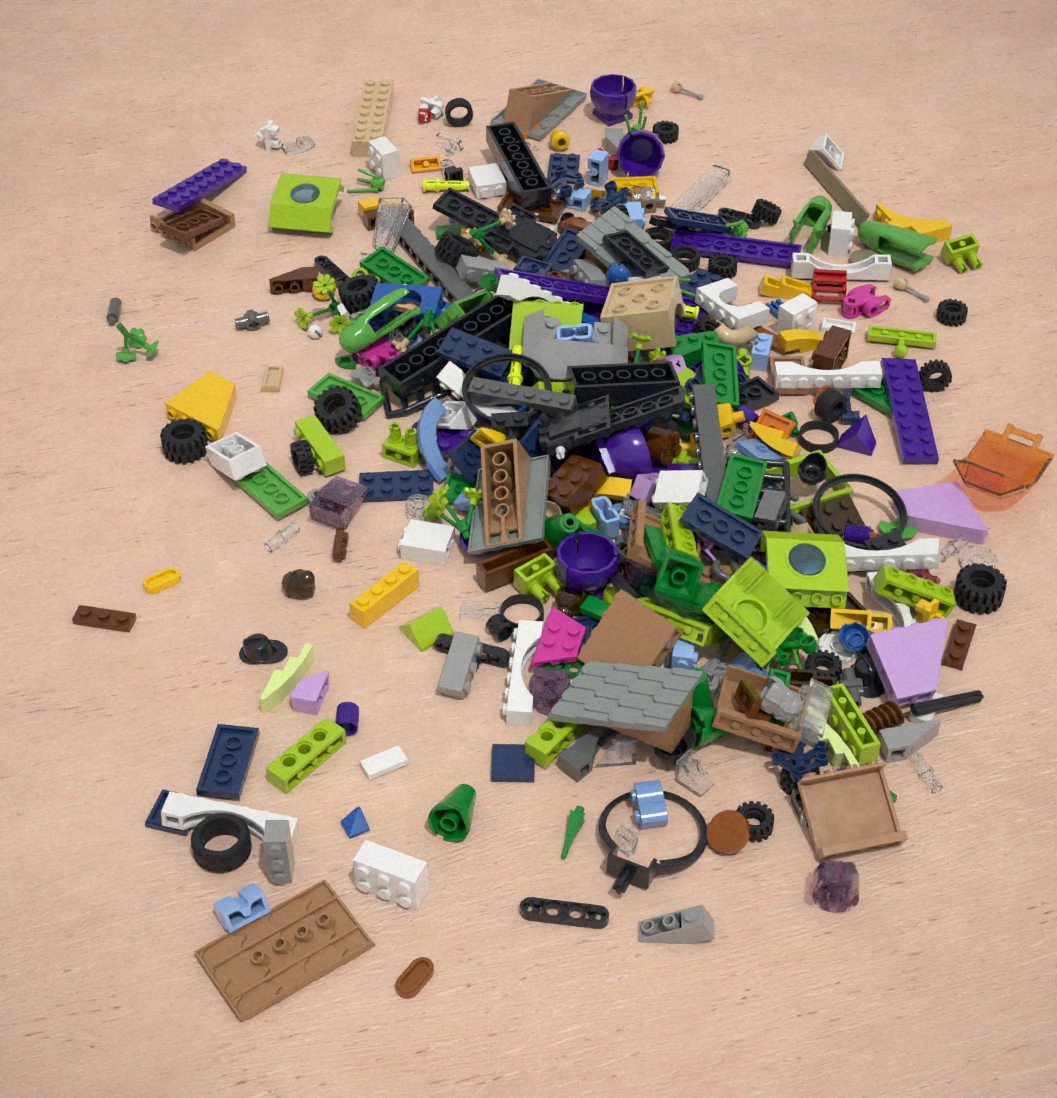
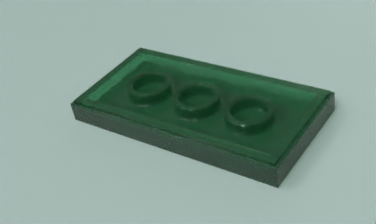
(677, 605)

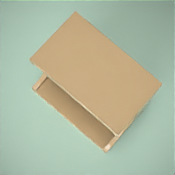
(646, 309)

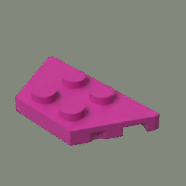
(559, 640)

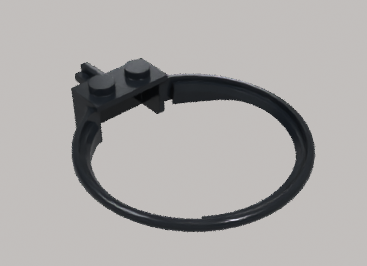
(509, 423)
(883, 542)
(631, 872)

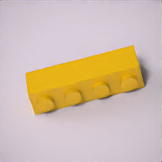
(384, 594)

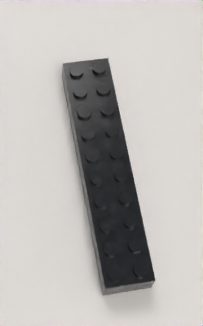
(421, 364)

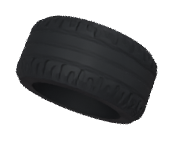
(226, 859)

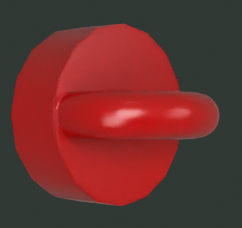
(421, 115)

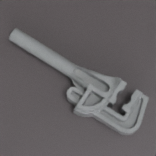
(714, 669)

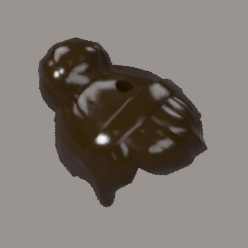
(299, 583)
(569, 603)

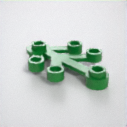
(807, 644)

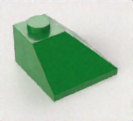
(678, 574)

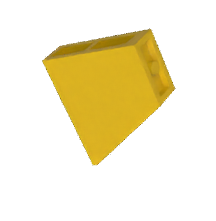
(207, 401)

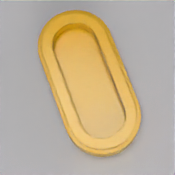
(161, 580)

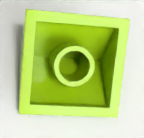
(425, 628)

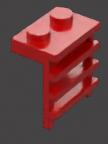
(833, 278)

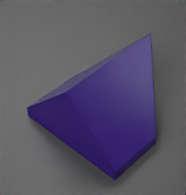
(858, 438)

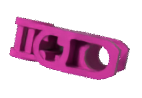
(861, 301)
(376, 354)

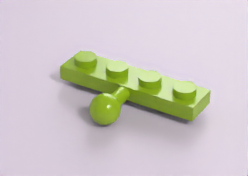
(901, 337)

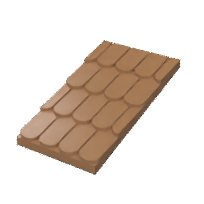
(284, 950)

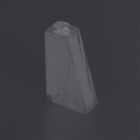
(390, 222)

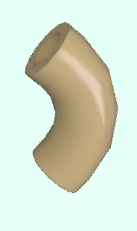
(736, 337)

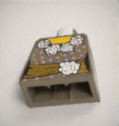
(647, 197)

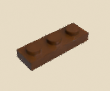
(104, 618)
(959, 644)

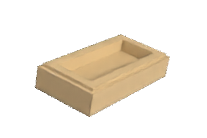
(272, 378)

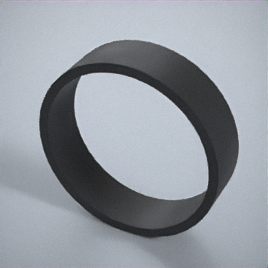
(818, 425)
(620, 583)
(521, 599)

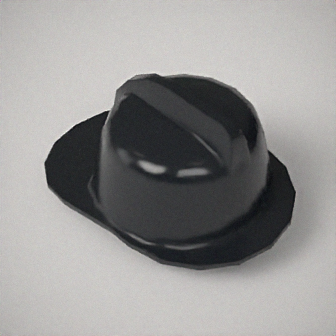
(261, 649)
(866, 670)
(683, 746)

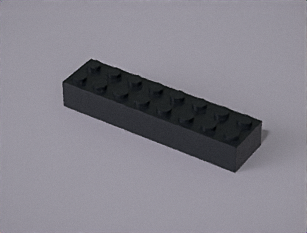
(518, 165)

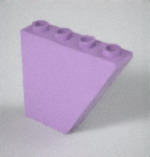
(943, 512)
(909, 660)

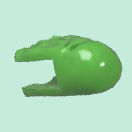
(814, 214)
(900, 243)
(359, 332)

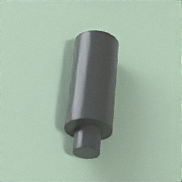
(114, 310)

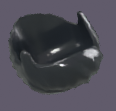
(813, 469)

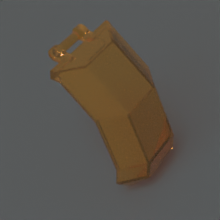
(1002, 464)

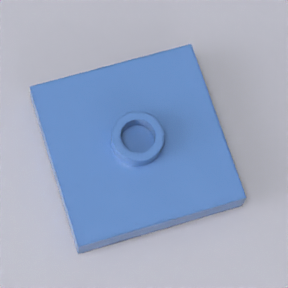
(757, 449)

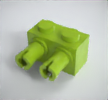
(962, 249)
(401, 448)
(535, 575)

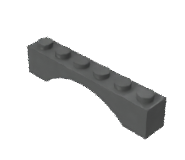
(491, 392)
(579, 757)

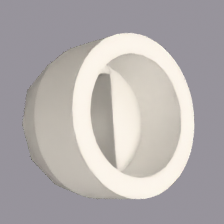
(314, 331)

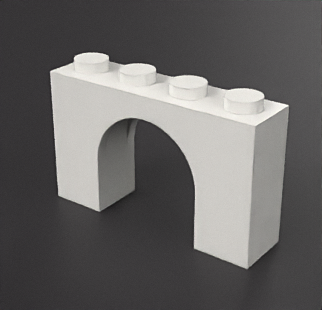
(714, 299)

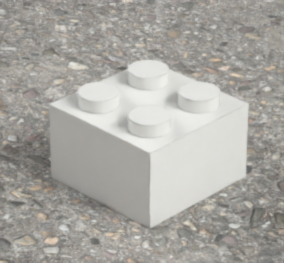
(384, 158)
(841, 233)
(797, 314)

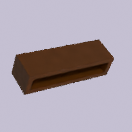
(500, 568)

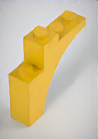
(931, 227)

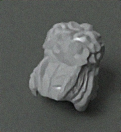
(780, 700)

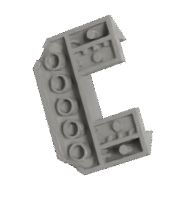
(555, 355)

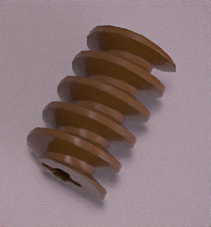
(884, 716)

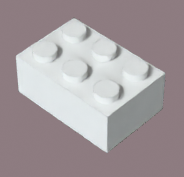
(236, 456)
(391, 875)

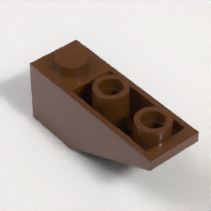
(294, 281)

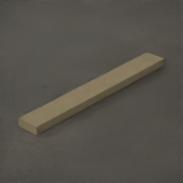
(836, 187)

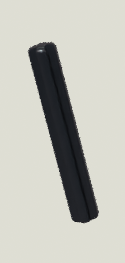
(946, 702)

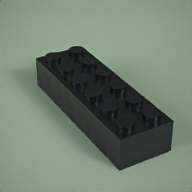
(621, 381)

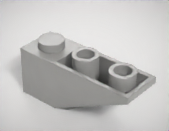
(612, 139)
(903, 741)
(679, 927)

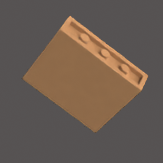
(197, 242)
(637, 547)
(630, 635)
(732, 718)
(850, 810)

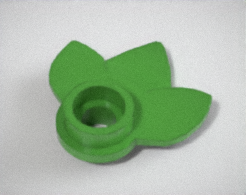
(885, 527)

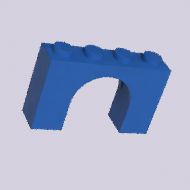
(422, 295)

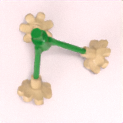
(476, 235)
(426, 321)

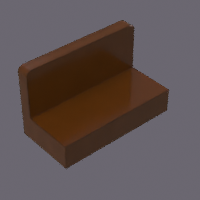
(750, 701)

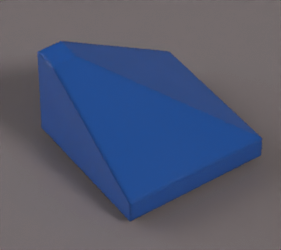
(355, 823)

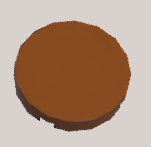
(728, 832)

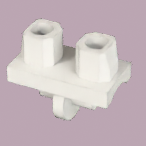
(434, 104)
(268, 135)

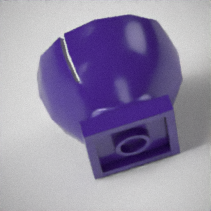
(610, 100)
(640, 153)
(623, 454)
(588, 566)

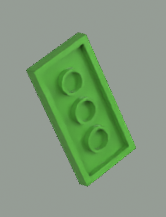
(368, 399)
(273, 491)

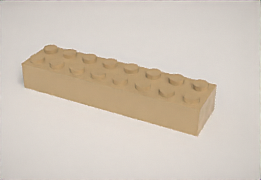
(372, 115)

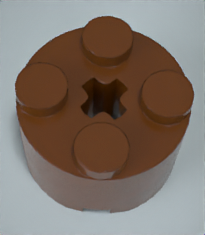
(663, 445)

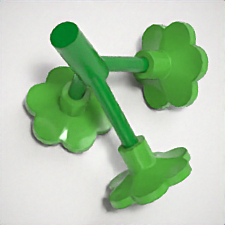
(135, 339)

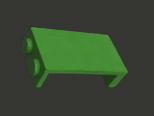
(458, 307)

